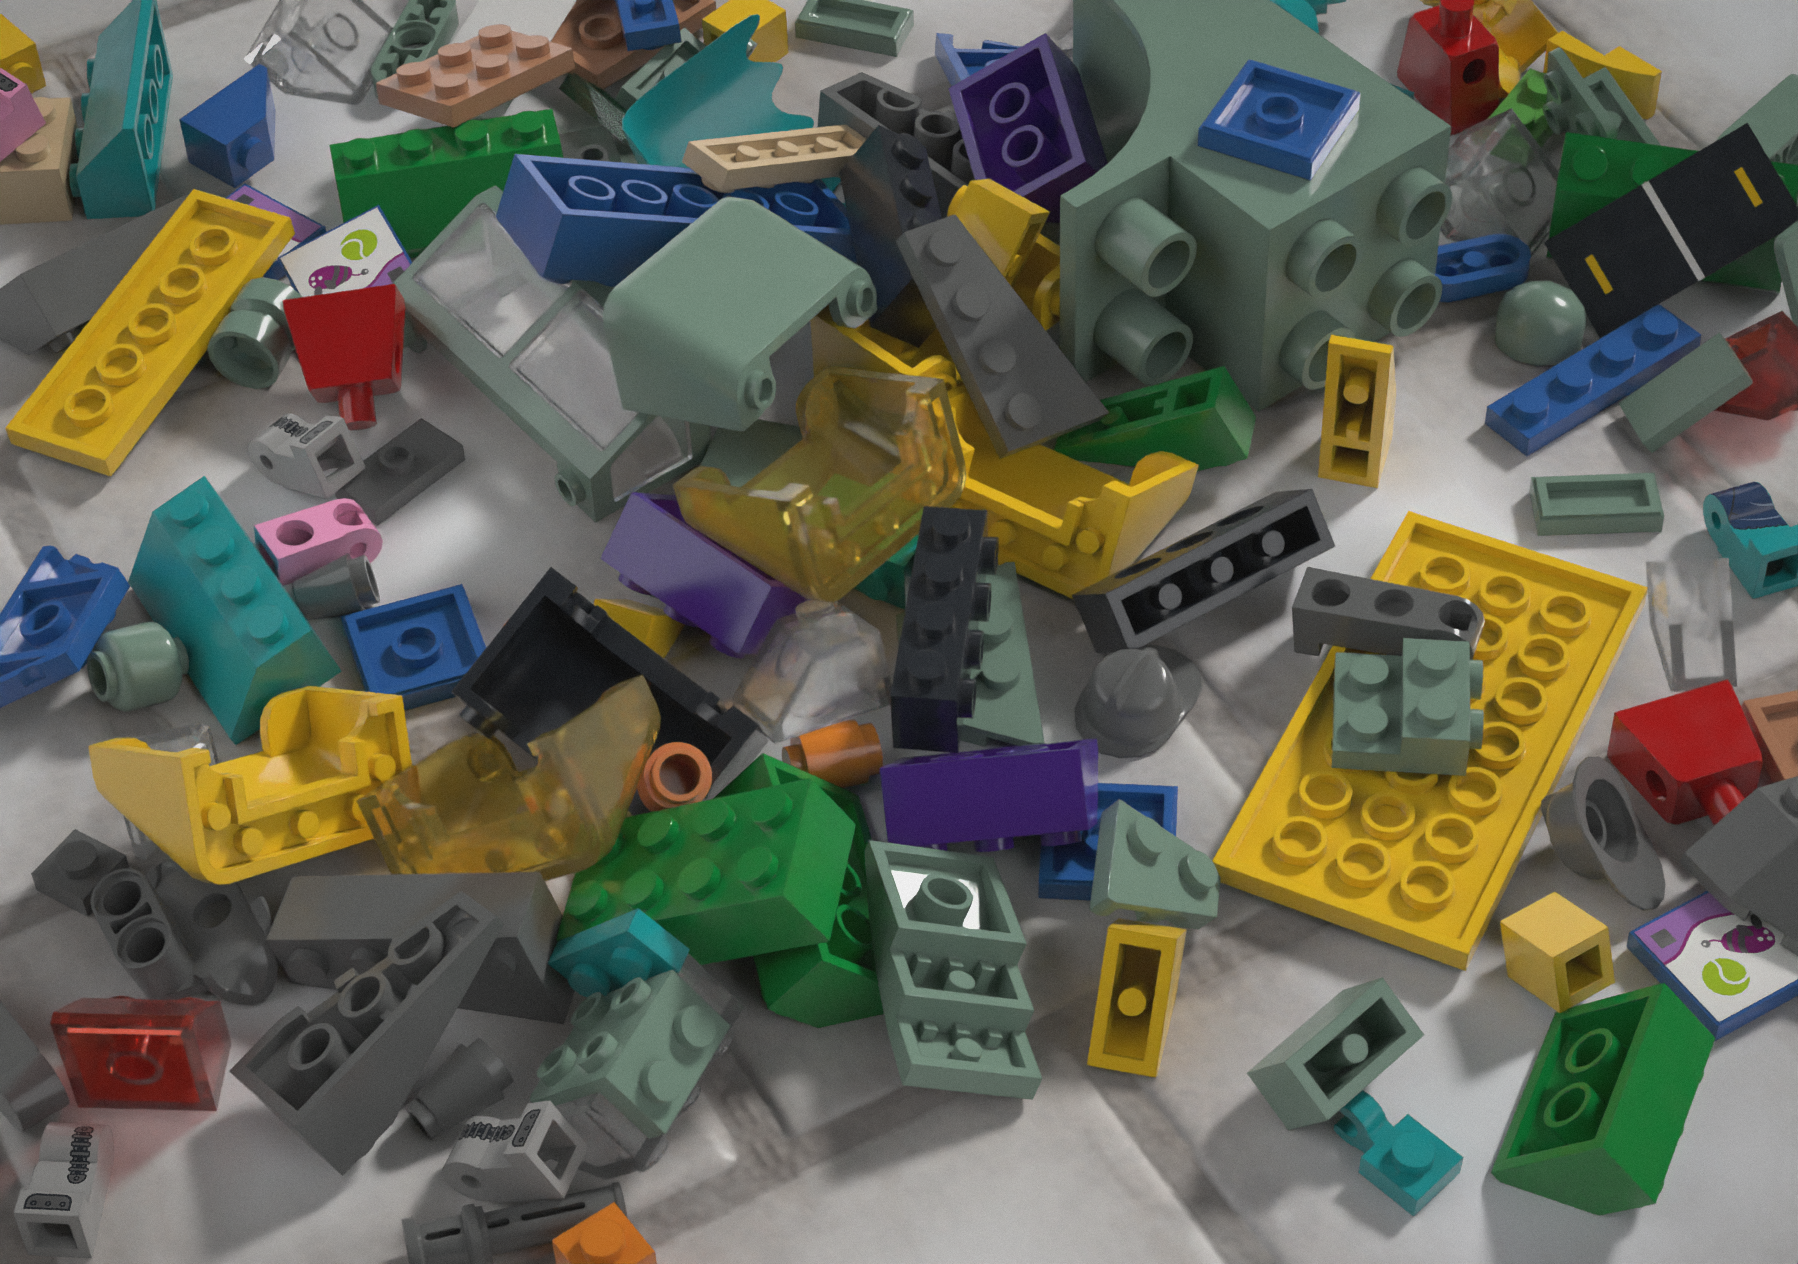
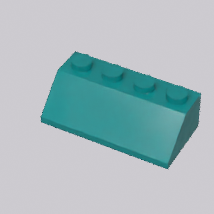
(124, 116)
(227, 607)

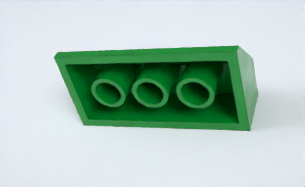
(1604, 169)
(435, 172)
(828, 979)

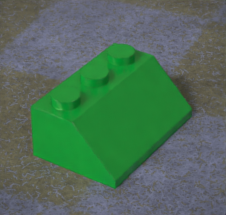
(1607, 1102)

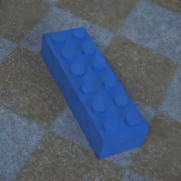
(613, 216)

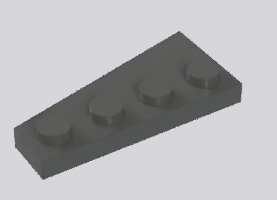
(1001, 351)

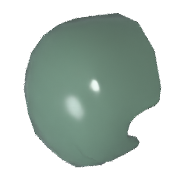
(1540, 323)

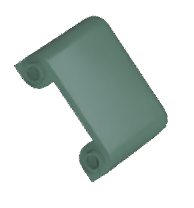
(713, 306)

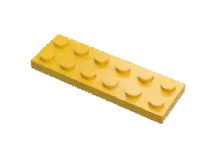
(149, 333)

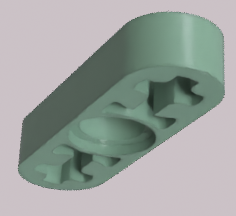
(413, 29)

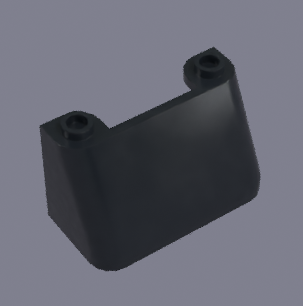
(567, 652)

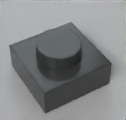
(76, 869)

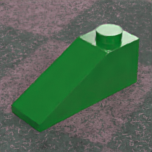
(1190, 416)

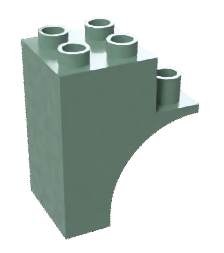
(1222, 255)

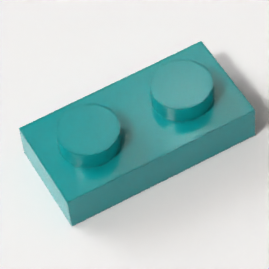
(616, 953)

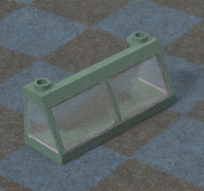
(541, 360)

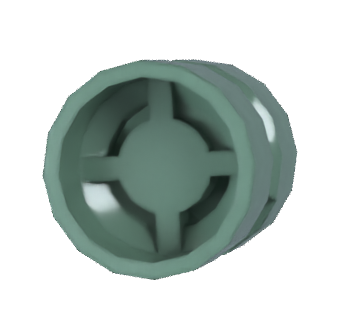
(255, 336)

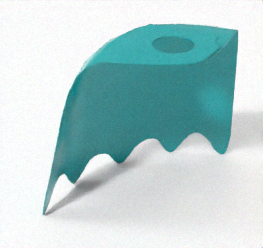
(725, 102)

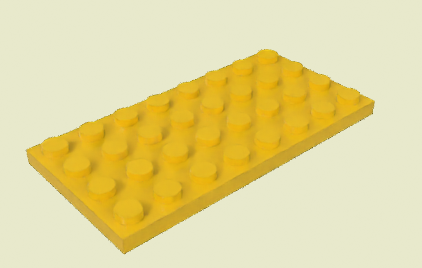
(1425, 852)

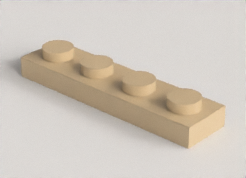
(772, 157)

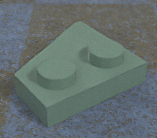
(1151, 872)

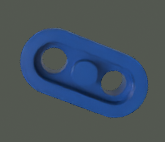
(1481, 266)

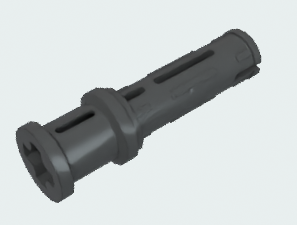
(479, 1235)

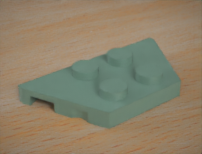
(1005, 684)

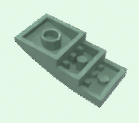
(950, 971)

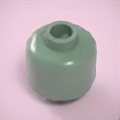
(137, 666)

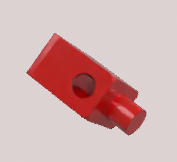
(1451, 64)
(350, 347)
(1688, 753)

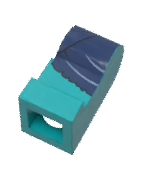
(1751, 535)

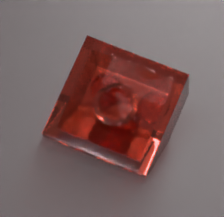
(143, 1052)

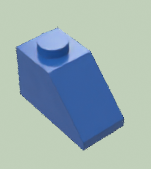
(233, 129)

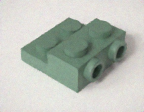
(1407, 709)

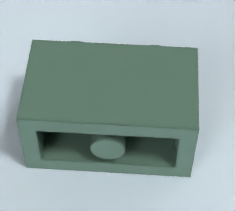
(1335, 1054)

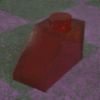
(1771, 359)

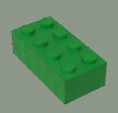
(725, 872)

